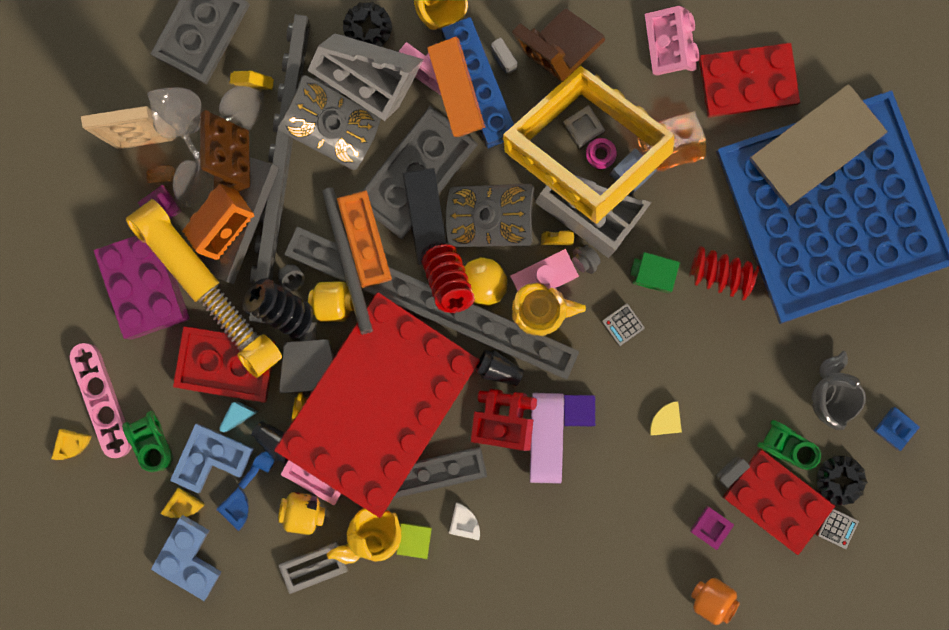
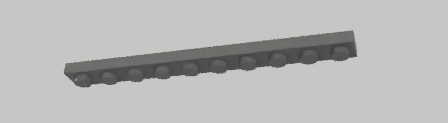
(280, 153)
(418, 298)

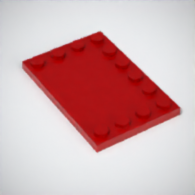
(377, 406)

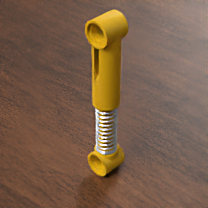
(155, 229)

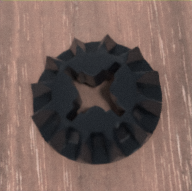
(378, 17)
(832, 468)

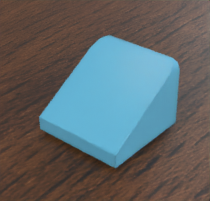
(236, 415)

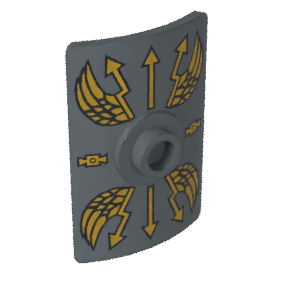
(329, 123)
(489, 215)

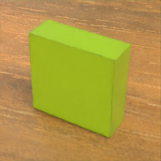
(414, 540)

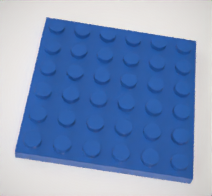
(848, 234)

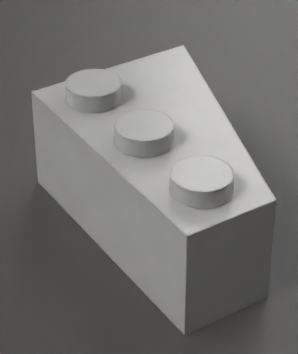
(365, 72)
(609, 231)

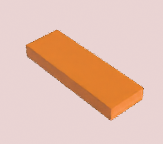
(456, 87)
(364, 239)

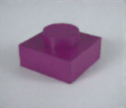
(711, 527)

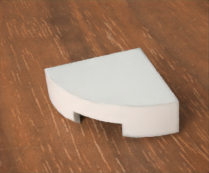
(464, 523)

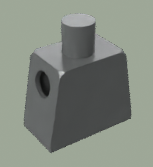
(305, 362)

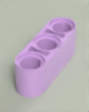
(547, 438)

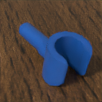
(263, 462)

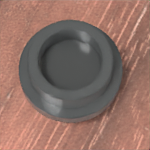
(586, 259)

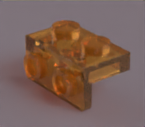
(688, 141)

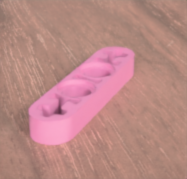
(96, 402)

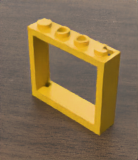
(568, 186)

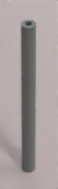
(347, 261)

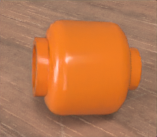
(715, 601)

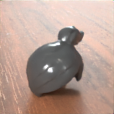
(838, 394)

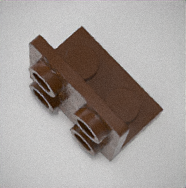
(561, 44)
(224, 151)

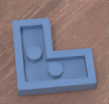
(209, 449)
(179, 561)

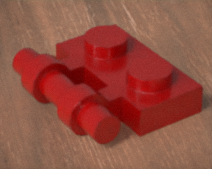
(503, 430)

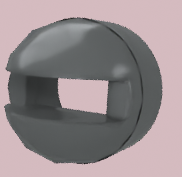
(296, 282)

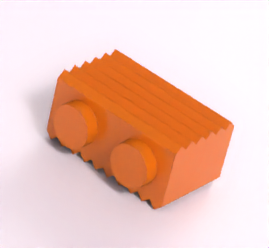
(218, 222)

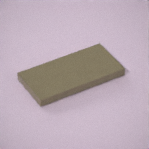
(818, 145)

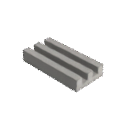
(317, 579)

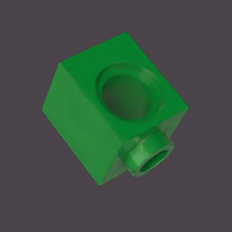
(654, 272)

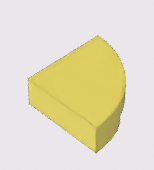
(666, 420)

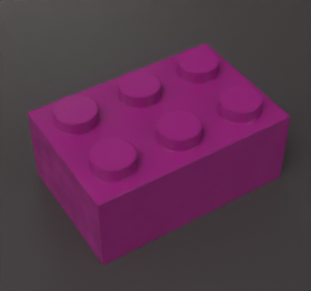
(140, 288)

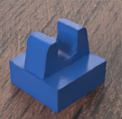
(896, 428)

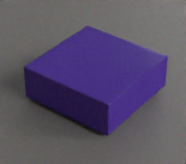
(579, 410)

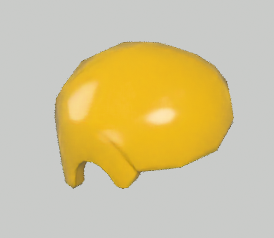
(486, 280)

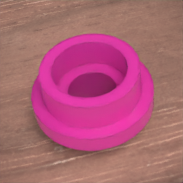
(605, 144)

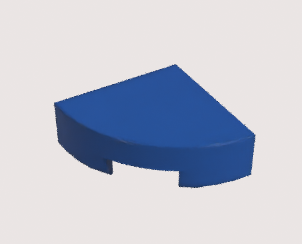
(235, 508)

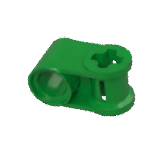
(147, 440)
(785, 443)

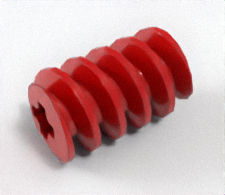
(723, 273)
(448, 279)

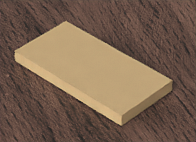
(124, 127)

